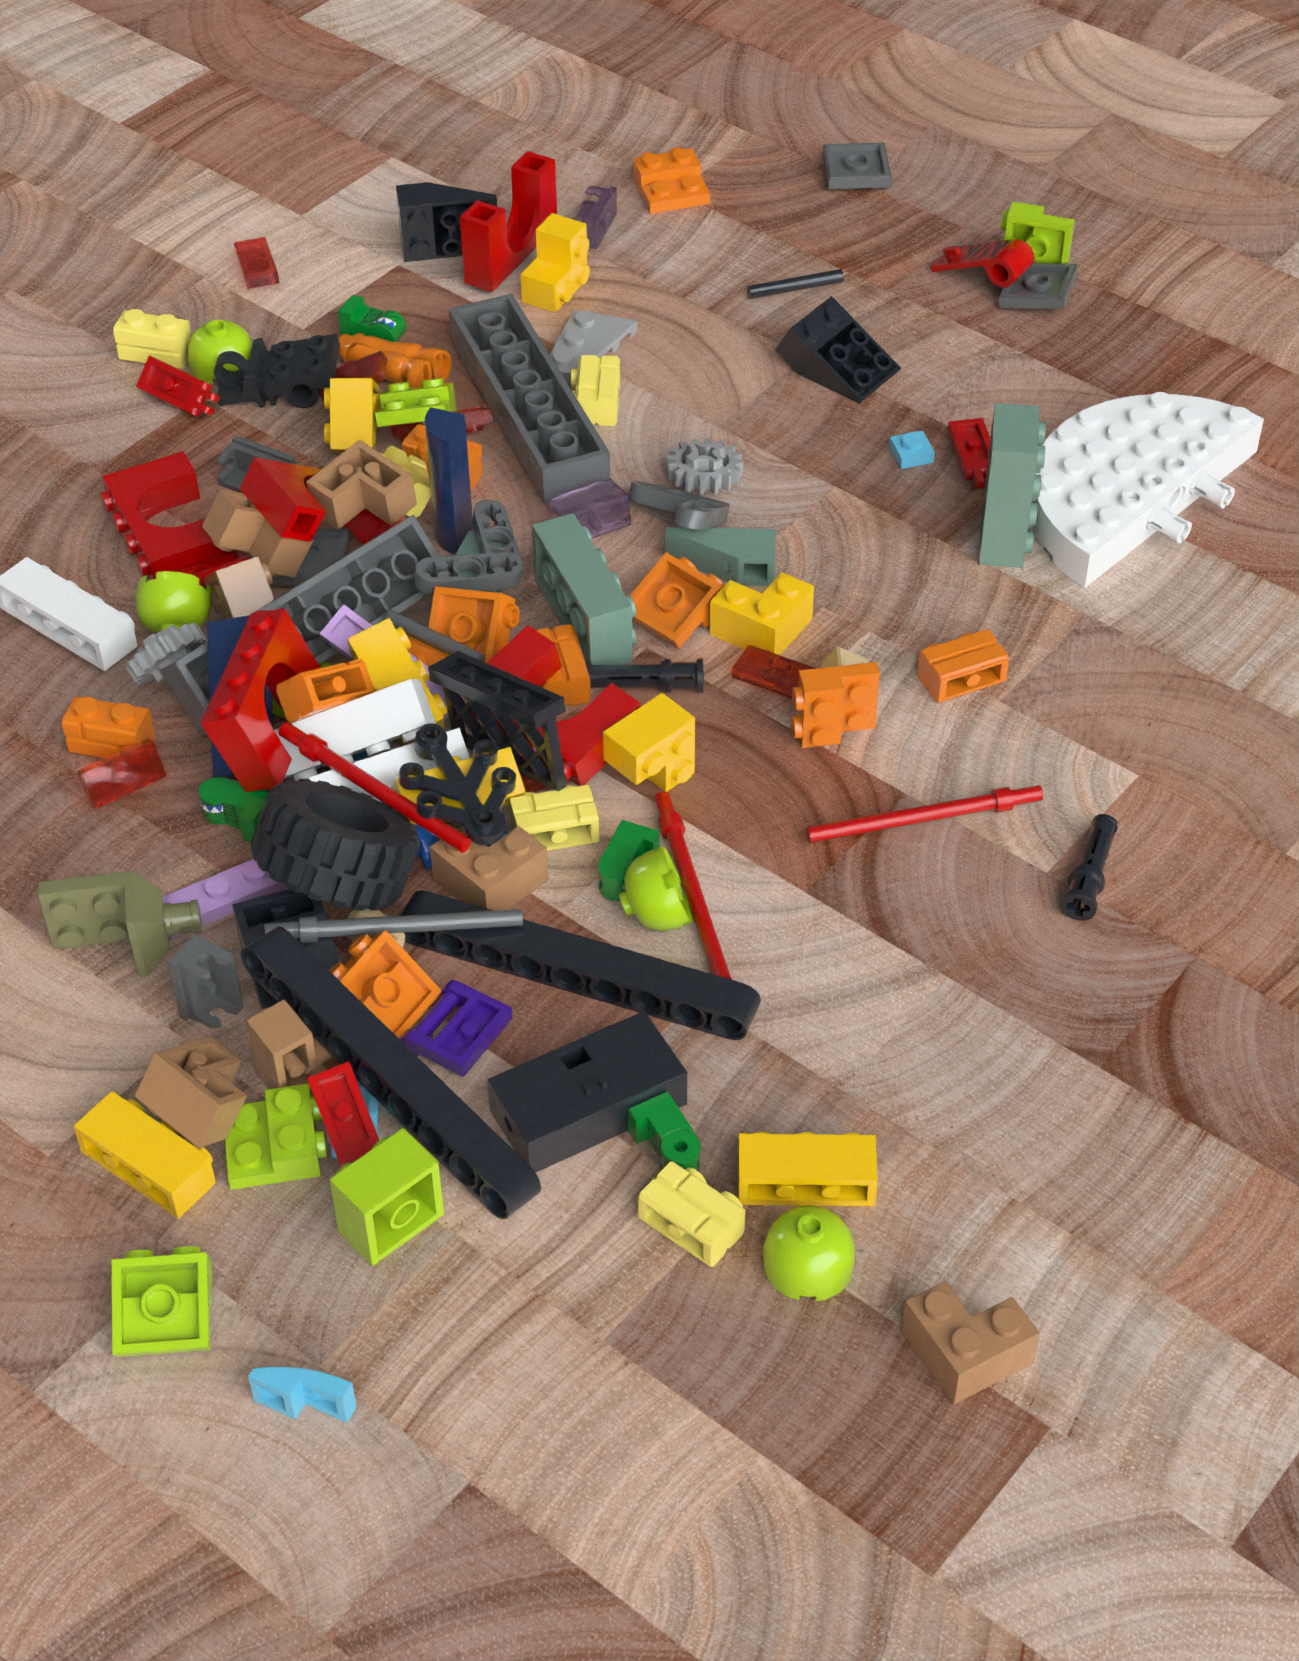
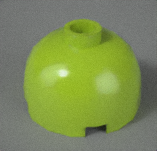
(211, 341)
(172, 600)
(655, 892)
(809, 1253)

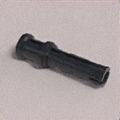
(666, 675)
(1087, 878)

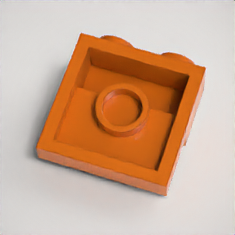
(670, 180)
(674, 599)
(474, 618)
(834, 702)
(387, 981)

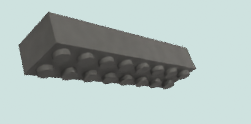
(528, 396)
(366, 580)

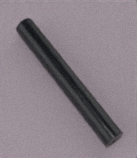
(795, 283)

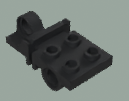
(290, 369)

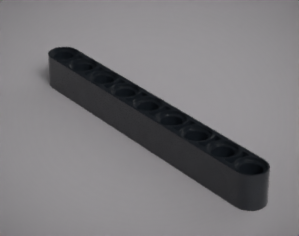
(592, 969)
(392, 1073)

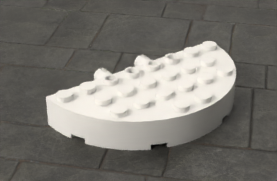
(1131, 470)

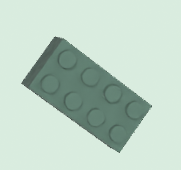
(1011, 485)
(583, 590)

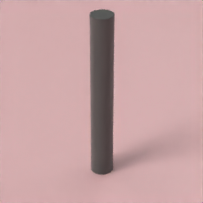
(431, 636)

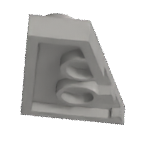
(589, 335)

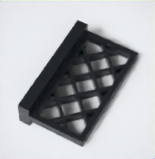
(507, 699)

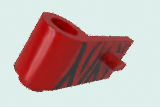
(1002, 260)

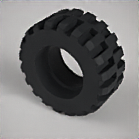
(334, 844)

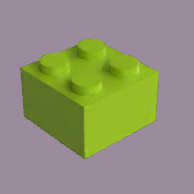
(387, 1196)

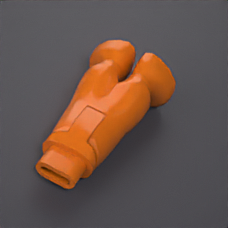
(405, 359)

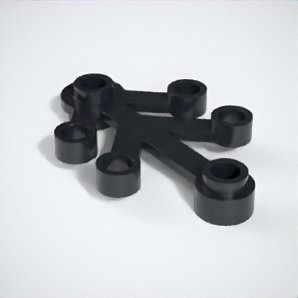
(481, 822)

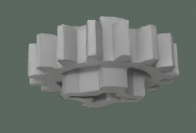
(704, 466)
(163, 649)

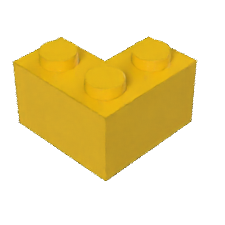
(559, 263)
(352, 412)
(762, 619)
(653, 744)

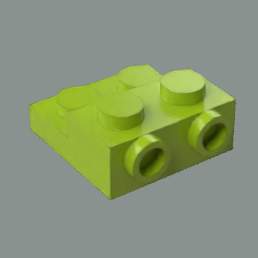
(1045, 234)
(410, 404)
(276, 1139)
(161, 1302)

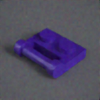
(465, 1035)

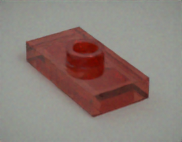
(256, 262)
(371, 366)
(768, 670)
(122, 773)

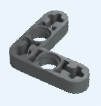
(689, 509)
(489, 558)

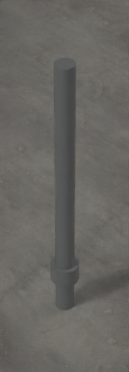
(310, 929)

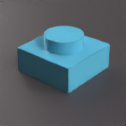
(911, 449)

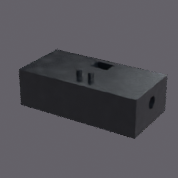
(584, 1090)

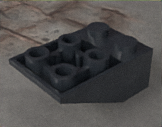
(431, 219)
(837, 353)
(279, 908)

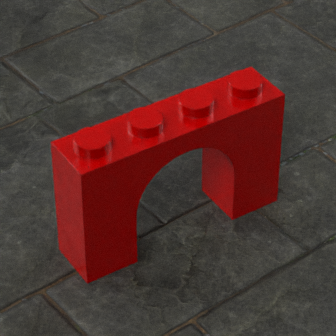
(496, 248)
(146, 490)
(290, 508)
(236, 717)
(581, 736)

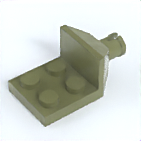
(116, 910)

